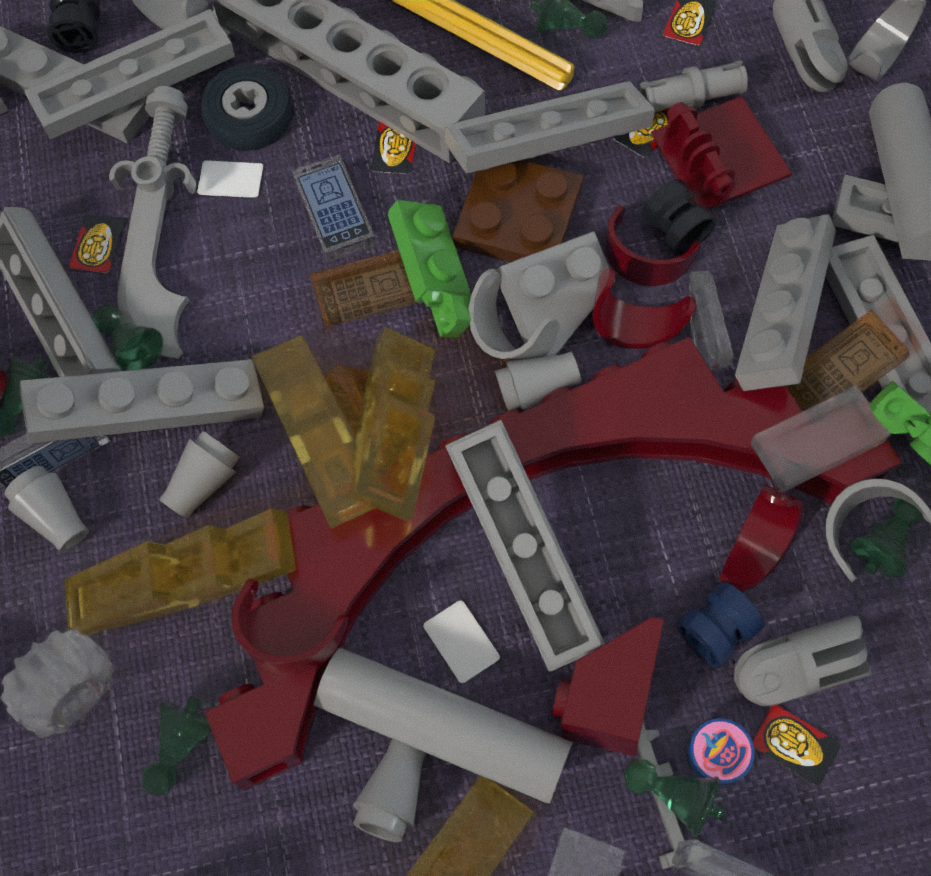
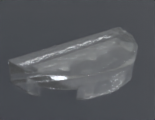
(708, 323)

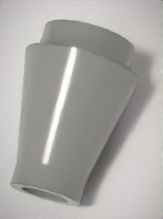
(530, 380)
(198, 474)
(46, 507)
(391, 794)

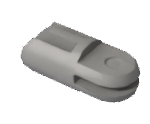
(811, 42)
(803, 662)

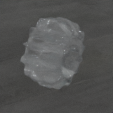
(57, 682)

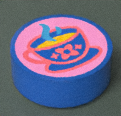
(721, 750)

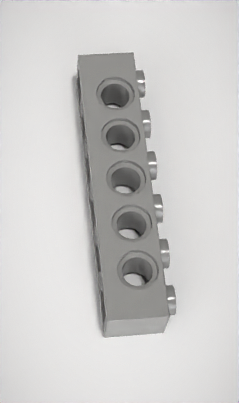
(359, 65)

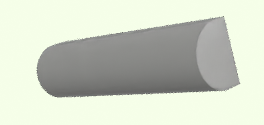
(904, 150)
(50, 298)
(525, 545)
(443, 724)

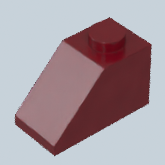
(611, 691)

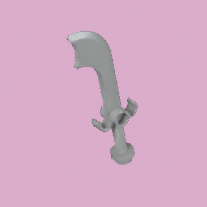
(139, 290)

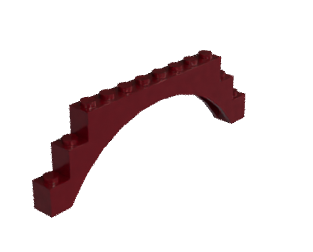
(646, 410)

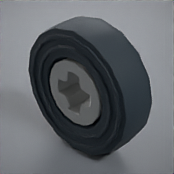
(241, 127)

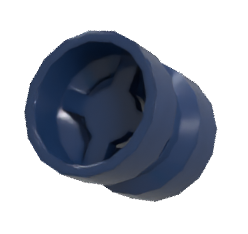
(720, 625)

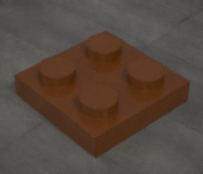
(517, 210)

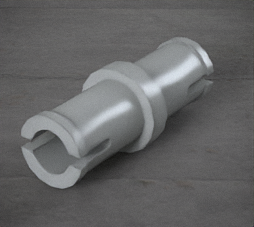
(696, 86)

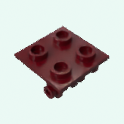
(719, 151)

